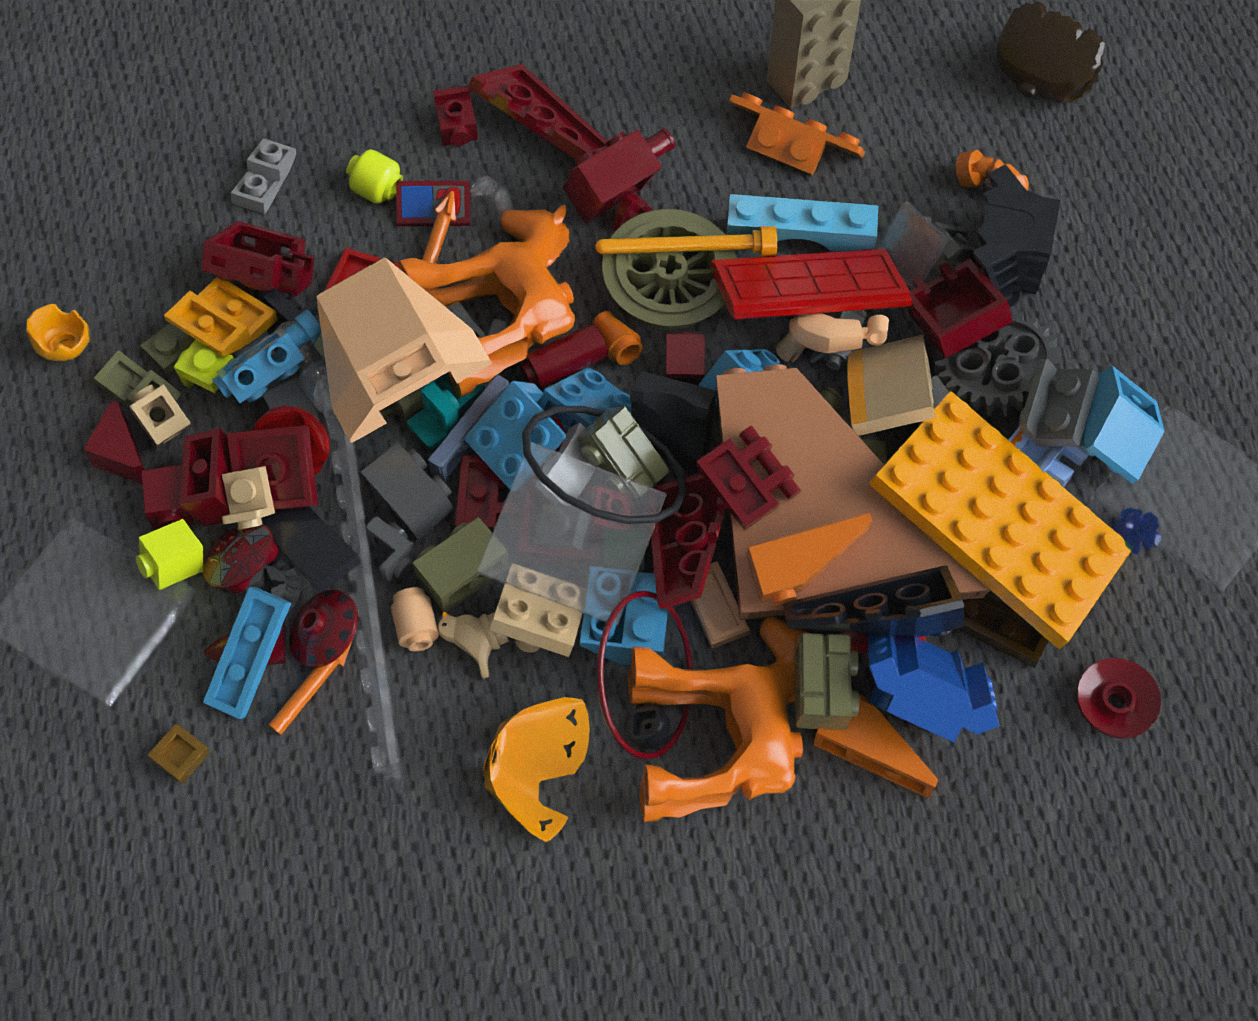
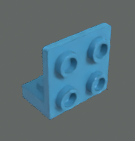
(583, 389)
(499, 431)

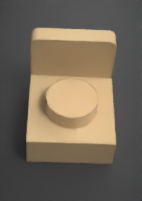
(248, 497)

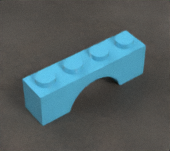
(828, 223)

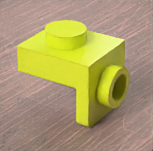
(200, 366)

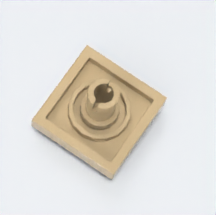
(535, 622)

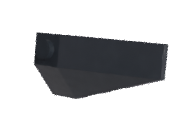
(900, 605)

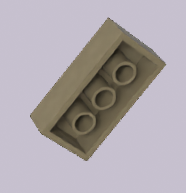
(810, 47)

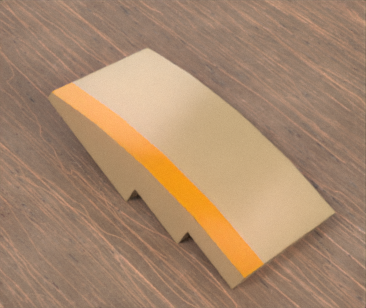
(890, 385)

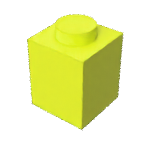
(170, 554)

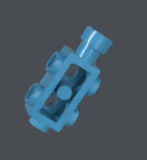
(265, 367)

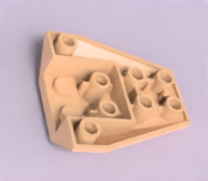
(387, 341)

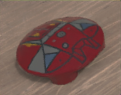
(239, 557)

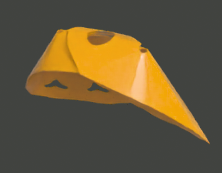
(533, 751)

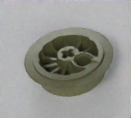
(623, 279)

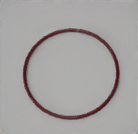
(600, 678)

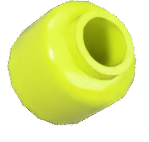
(373, 176)

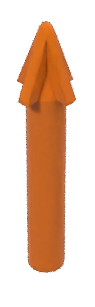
(445, 213)
(304, 694)

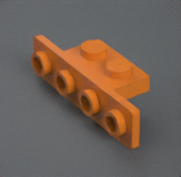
(789, 140)

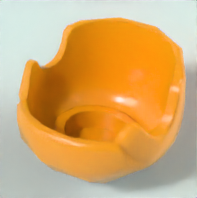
(50, 326)

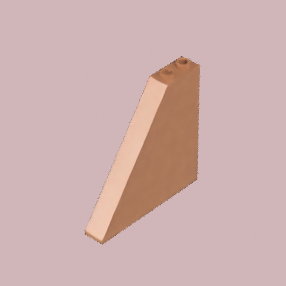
(833, 477)

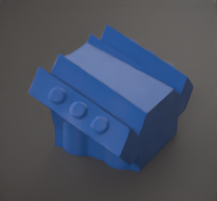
(930, 686)

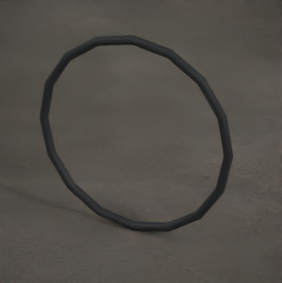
(583, 506)

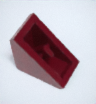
(114, 447)

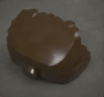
(1049, 54)

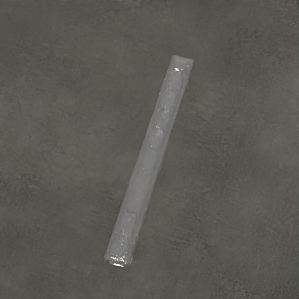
(370, 639)

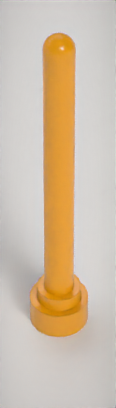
(760, 241)

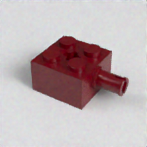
(619, 169)

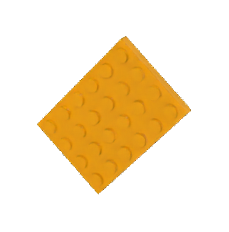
(1003, 519)

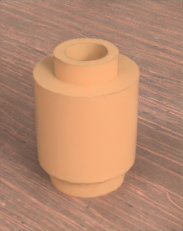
(414, 619)

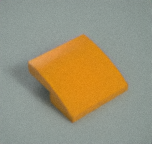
(222, 317)

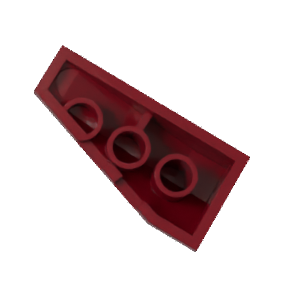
(685, 541)

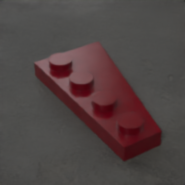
(538, 108)

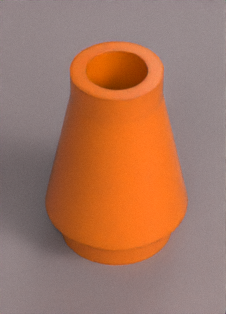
(621, 341)

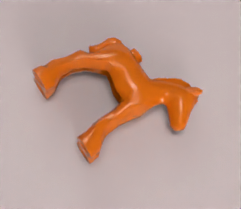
(519, 279)
(755, 719)

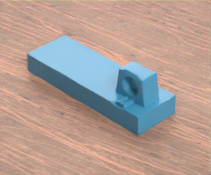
(247, 652)

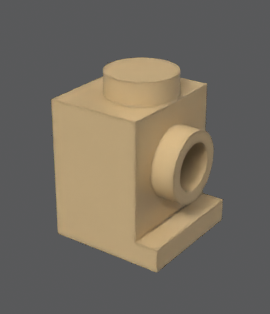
(160, 398)

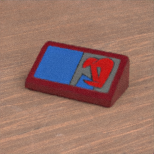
(419, 199)

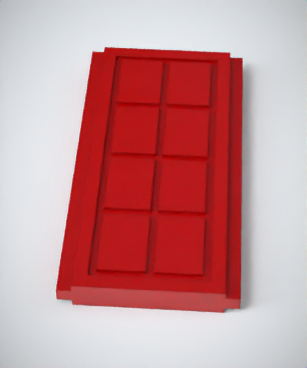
(810, 283)

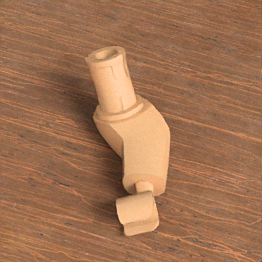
(830, 334)

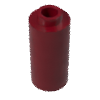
(564, 357)

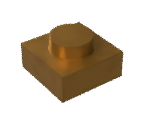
(179, 753)

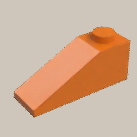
(794, 561)
(879, 749)

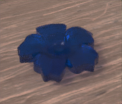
(1138, 530)

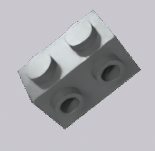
(408, 490)

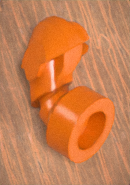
(973, 169)

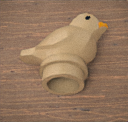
(472, 636)

